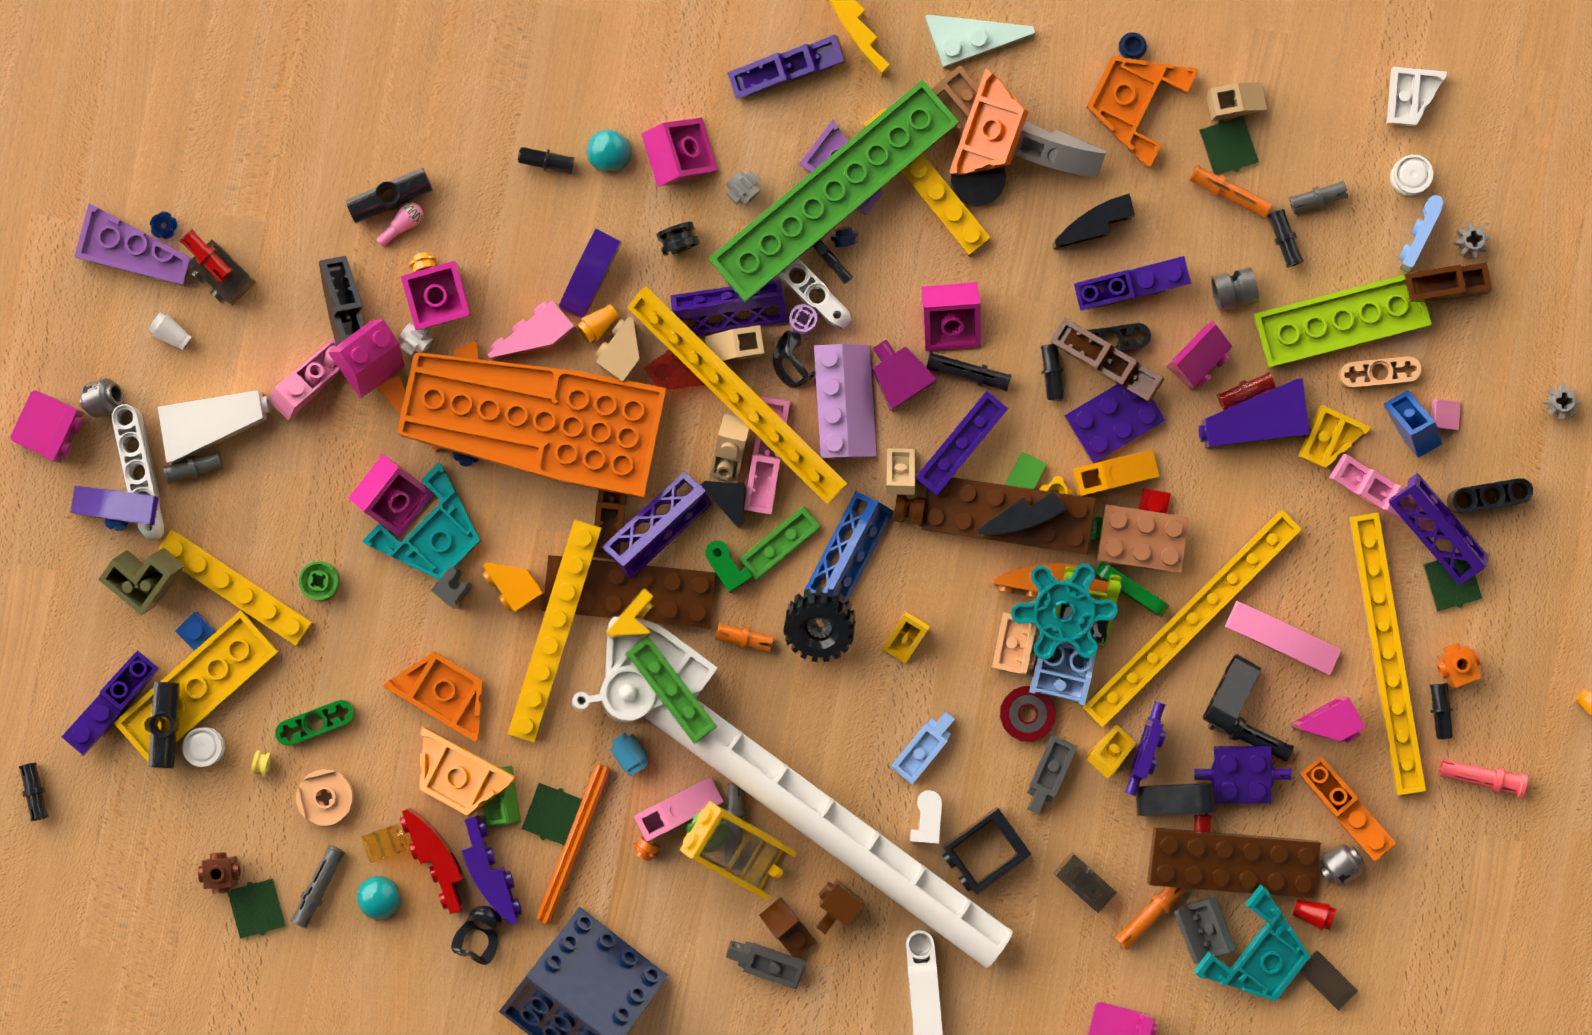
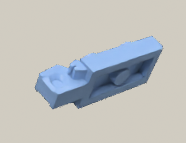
(923, 748)

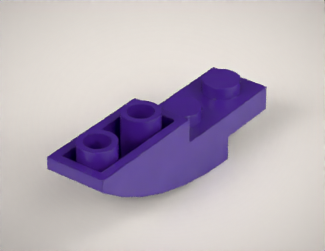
(1132, 283)
(110, 703)
(492, 883)

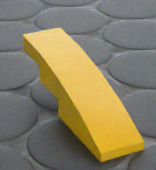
(849, 15)

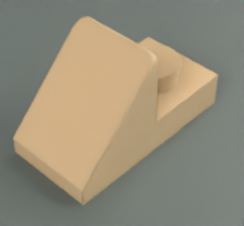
(900, 471)

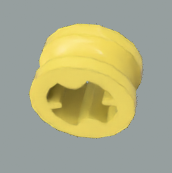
(261, 763)

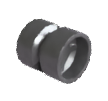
(1235, 289)

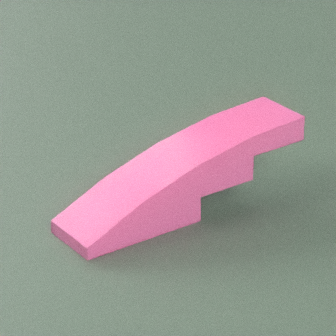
(765, 466)
(1374, 489)
(1283, 638)

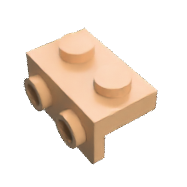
(1015, 646)

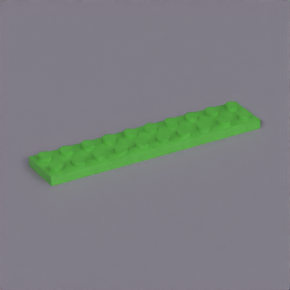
(833, 191)

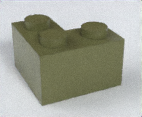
(141, 583)

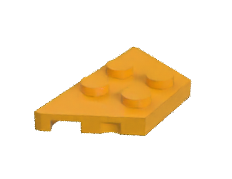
(459, 775)

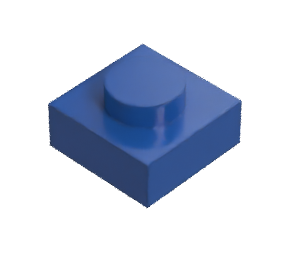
(195, 630)

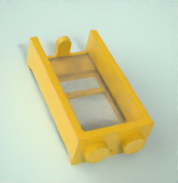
(735, 849)

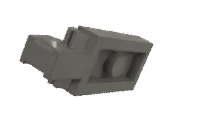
(1050, 772)
(767, 963)

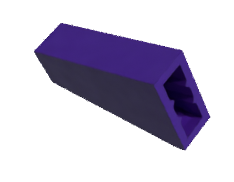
(1266, 417)

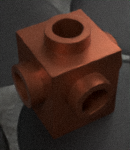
(229, 869)

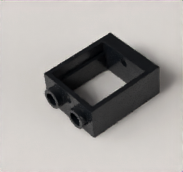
(1008, 832)

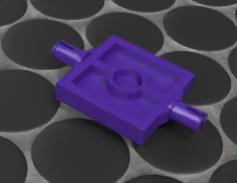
(1151, 738)
(1242, 774)

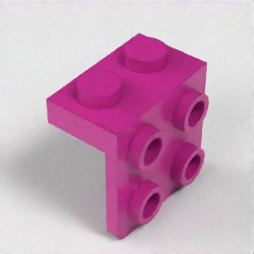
(47, 426)
(1116, 1020)

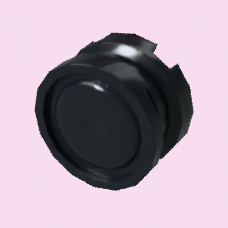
(678, 238)

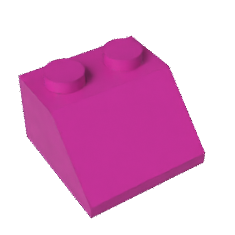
(679, 151)
(436, 295)
(951, 316)
(368, 356)
(1200, 356)
(391, 495)
(1334, 721)

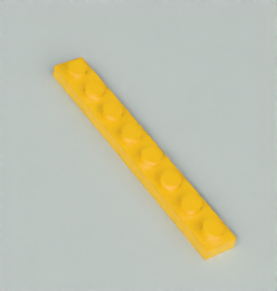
(554, 630)

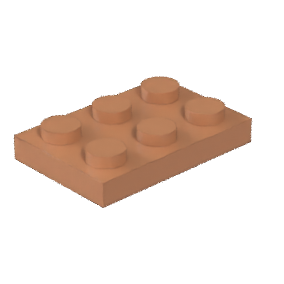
(1142, 538)

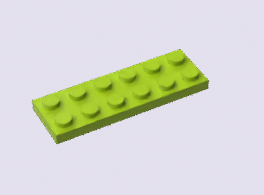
(1338, 321)

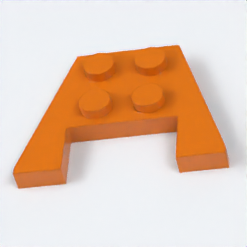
(1125, 95)

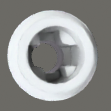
(169, 331)

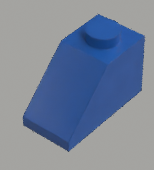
(1413, 424)

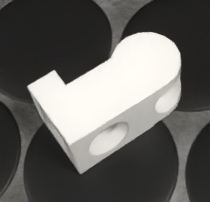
(929, 818)

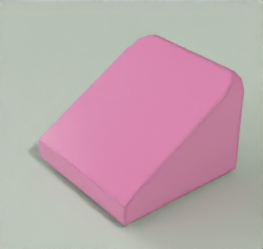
(1445, 414)

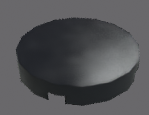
(979, 187)

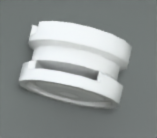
(1411, 175)
(203, 746)

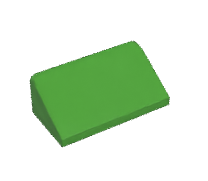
(503, 807)

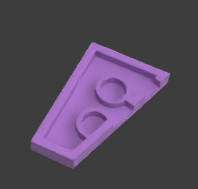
(824, 147)

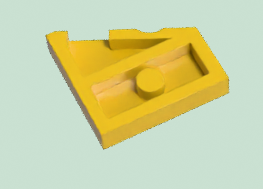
(1329, 436)

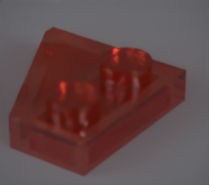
(671, 373)

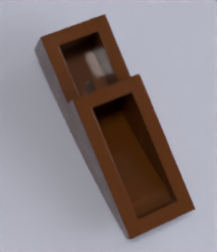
(1448, 283)

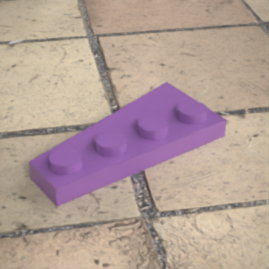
(123, 247)

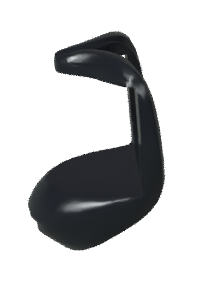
(783, 349)
(484, 919)

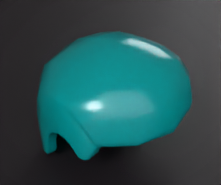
(609, 151)
(378, 898)

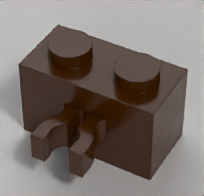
(840, 905)

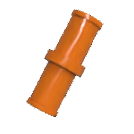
(744, 637)

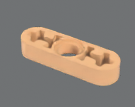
(1400, 377)

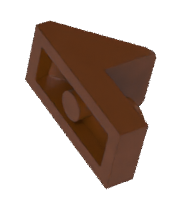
(787, 928)

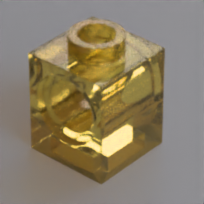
(384, 843)

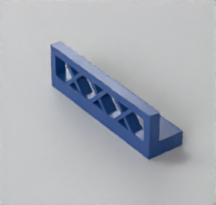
(853, 552)

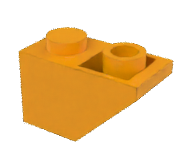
(514, 583)

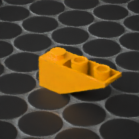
(1114, 473)

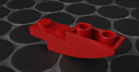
(431, 846)

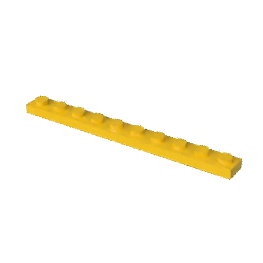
(736, 395)
(1191, 618)
(1387, 654)

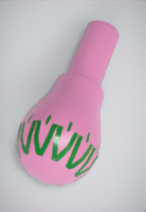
(407, 217)

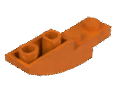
(1022, 580)
(1347, 809)

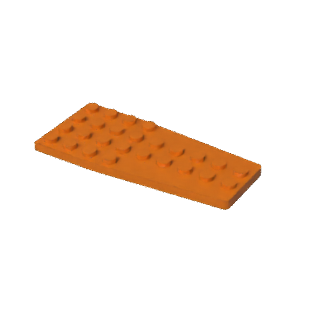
(536, 419)

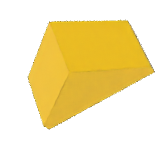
(905, 637)

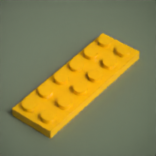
(205, 680)

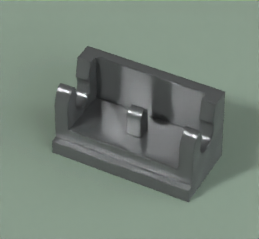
(450, 590)

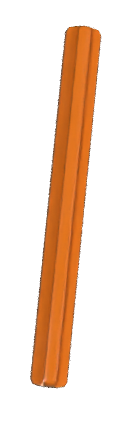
(573, 843)

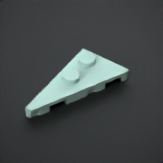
(965, 38)

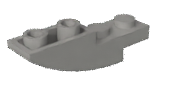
(1059, 151)

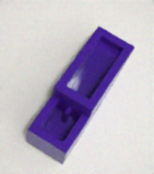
(590, 273)

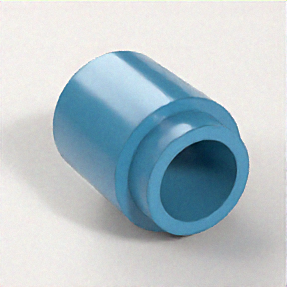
(629, 753)

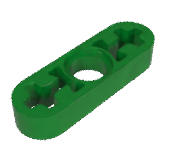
(1133, 590)
(298, 737)

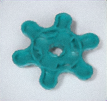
(1072, 629)

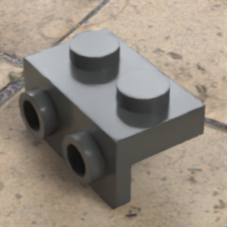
(1204, 929)

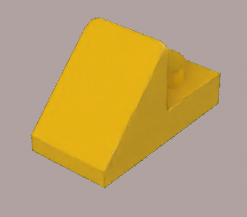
(626, 624)
(1111, 751)

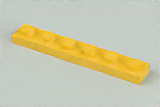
(944, 203)
(237, 589)

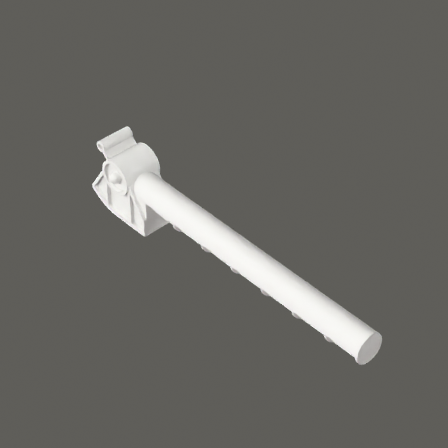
(629, 698)

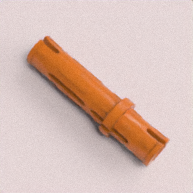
(1200, 176)
(1159, 905)

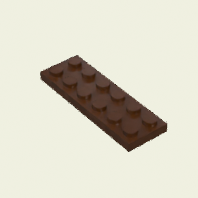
(969, 504)
(678, 594)
(1233, 862)

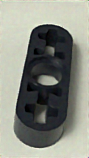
(1129, 330)

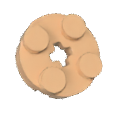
(316, 810)

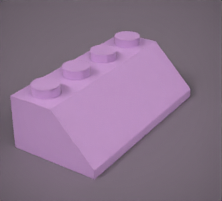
(845, 401)

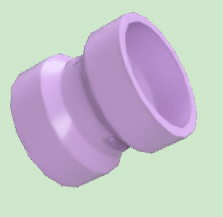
(803, 323)

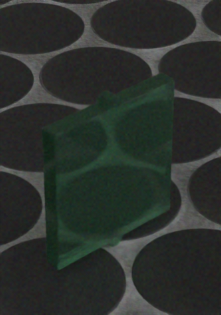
(1228, 145)
(1446, 590)
(551, 813)
(256, 908)

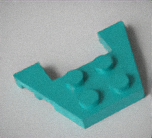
(439, 539)
(1268, 960)

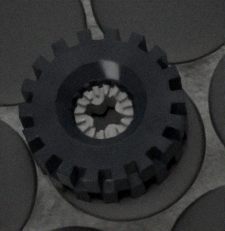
(806, 634)

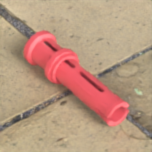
(1495, 779)

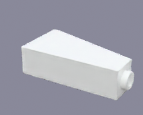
(206, 422)

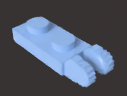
(1421, 232)

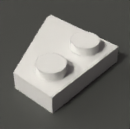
(1411, 94)

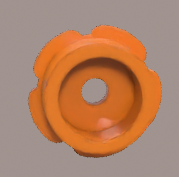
(647, 849)

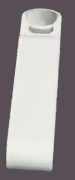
(828, 307)
(131, 460)
(923, 984)

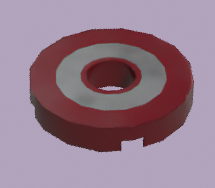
(1023, 730)

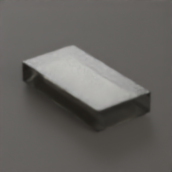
(1328, 980)

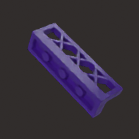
(728, 304)
(961, 443)
(1446, 522)
(664, 531)

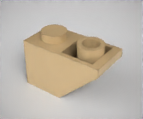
(1235, 100)
(737, 343)
(622, 353)
(729, 448)

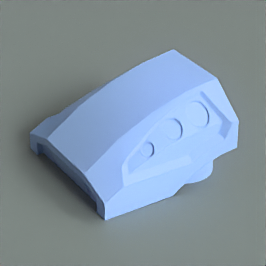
(1064, 674)

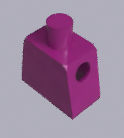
(900, 374)

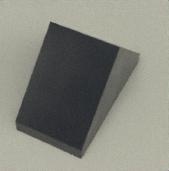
(728, 497)

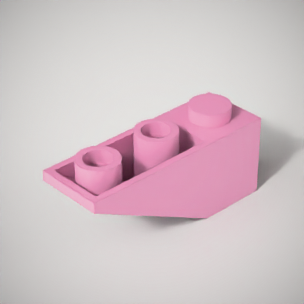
(540, 332)
(305, 382)
(677, 809)

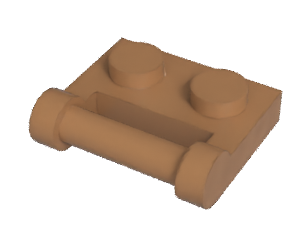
(961, 91)

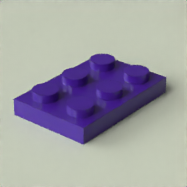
(1112, 421)

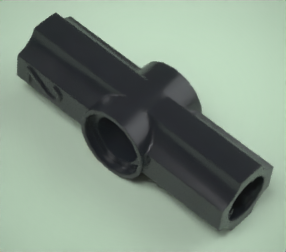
(371, 202)
(163, 744)

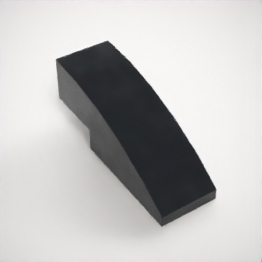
(1095, 221)
(1023, 516)

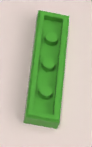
(671, 689)

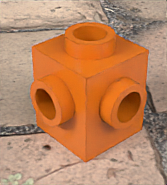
(1468, 668)

